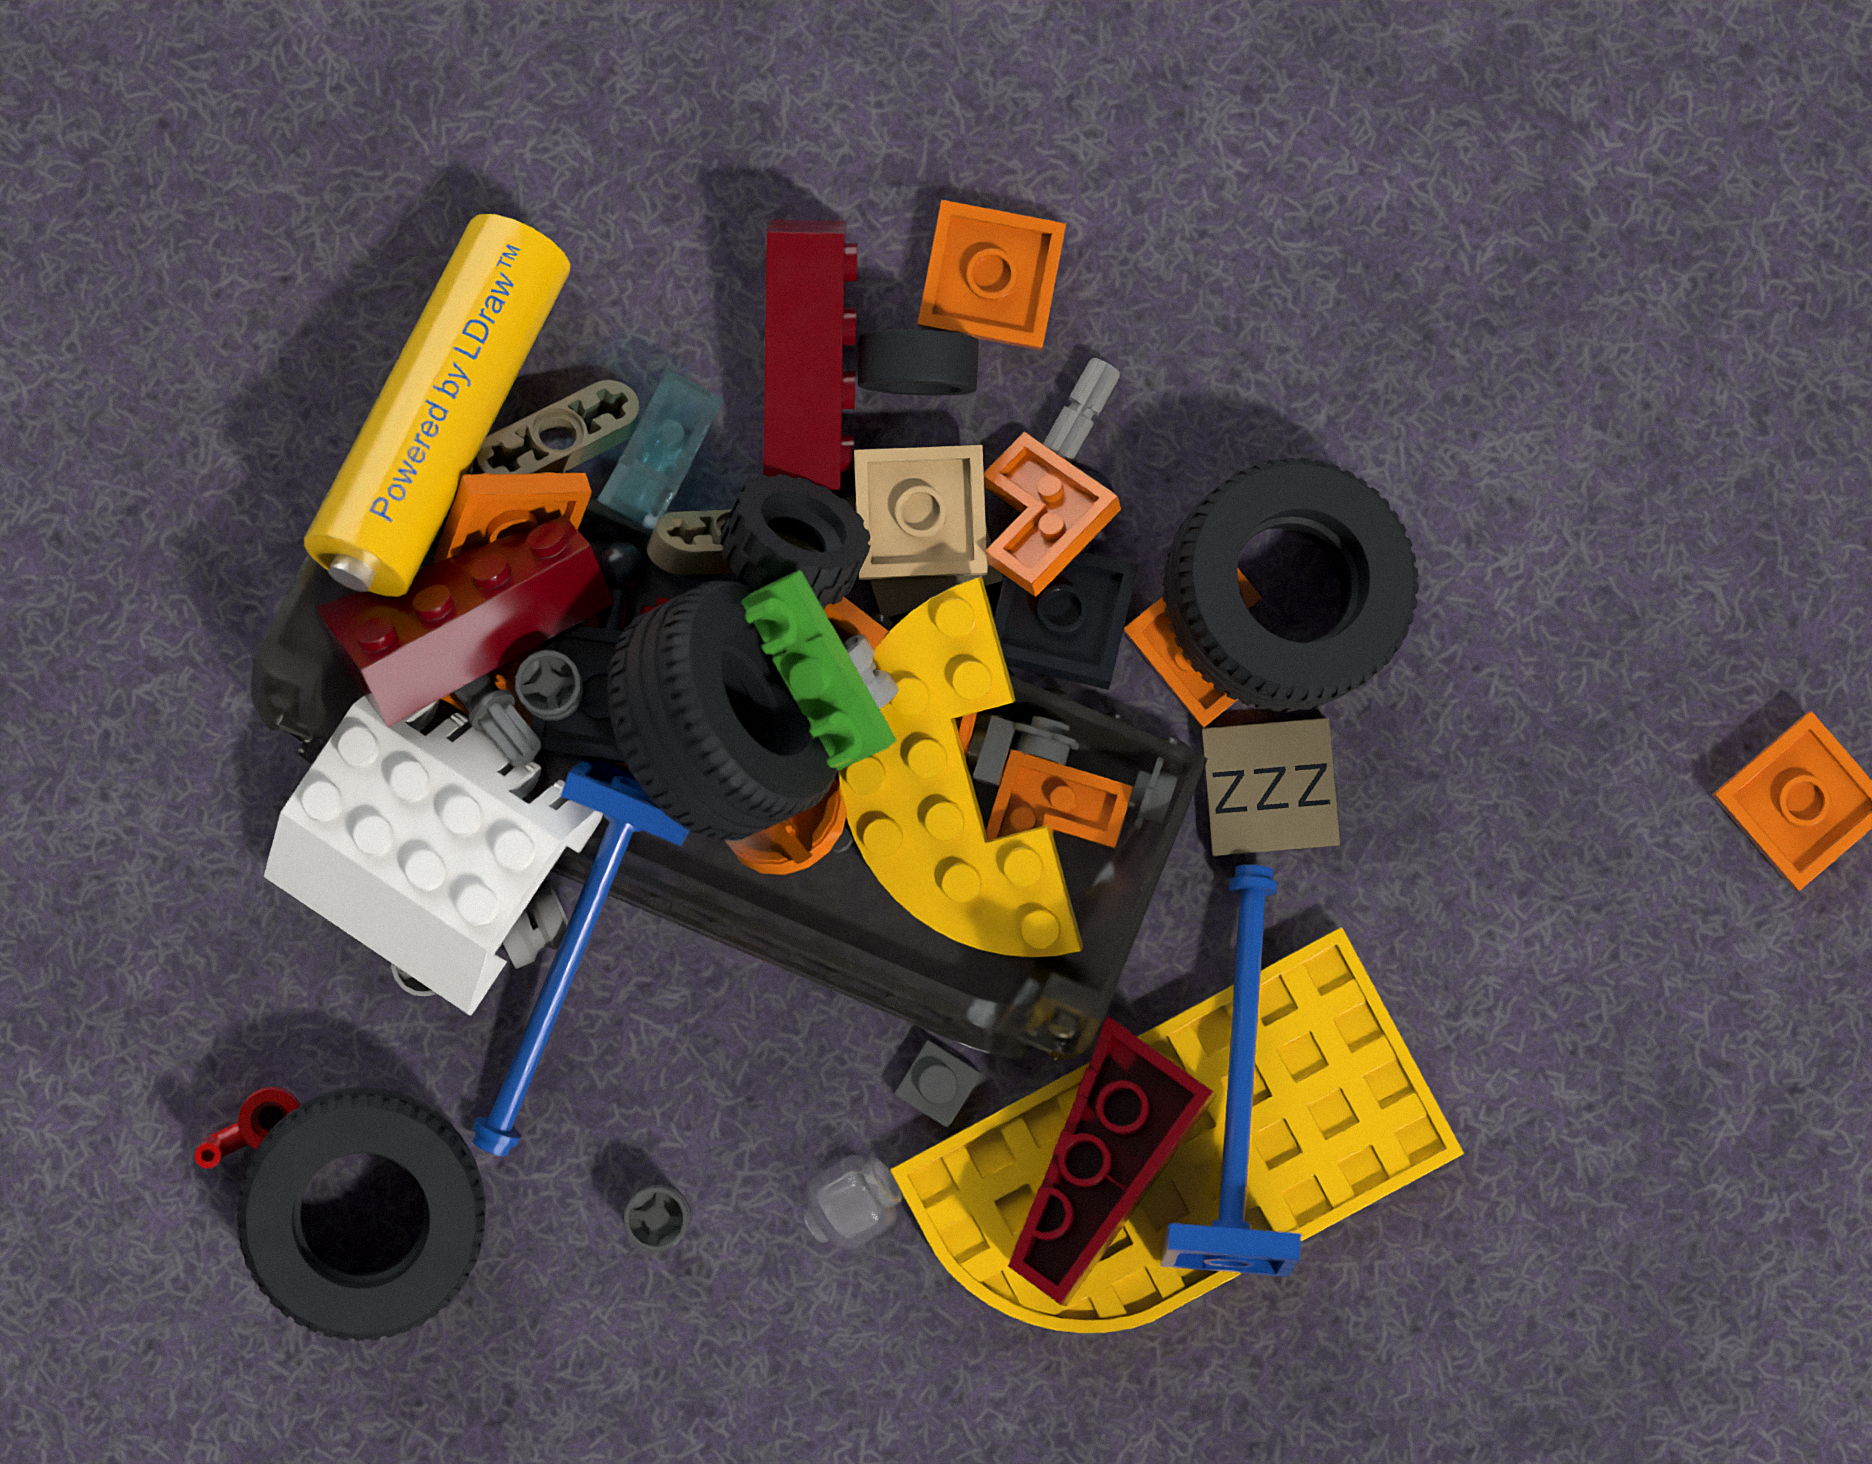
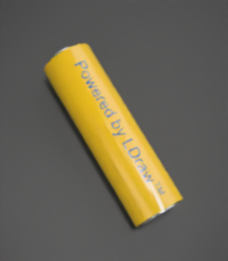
(437, 406)

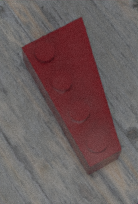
(806, 350)
(465, 616)
(1113, 1148)

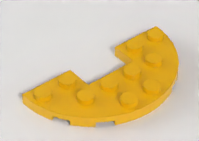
(918, 805)

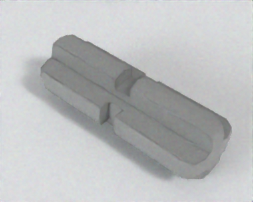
(1086, 400)

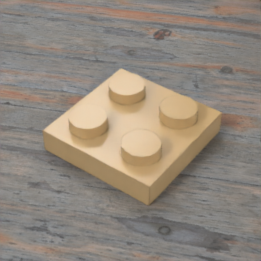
(922, 511)

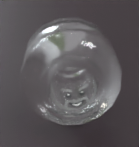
(852, 1202)

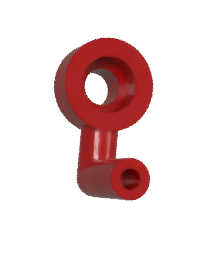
(248, 1128)

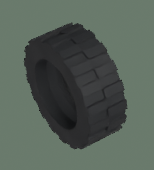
(807, 513)

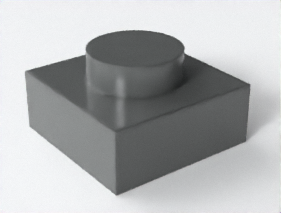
(991, 750)
(937, 1084)

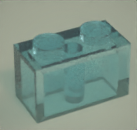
(660, 449)

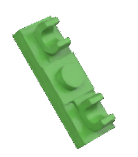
(818, 670)

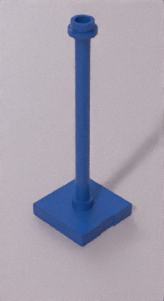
(628, 808)
(1230, 1242)

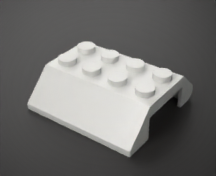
(423, 844)

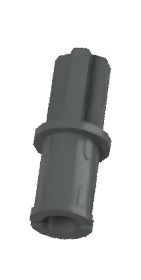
(494, 713)

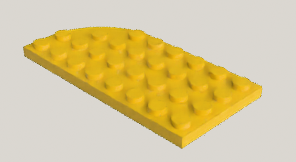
(1331, 1131)

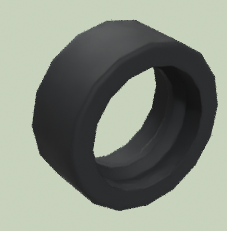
(918, 362)

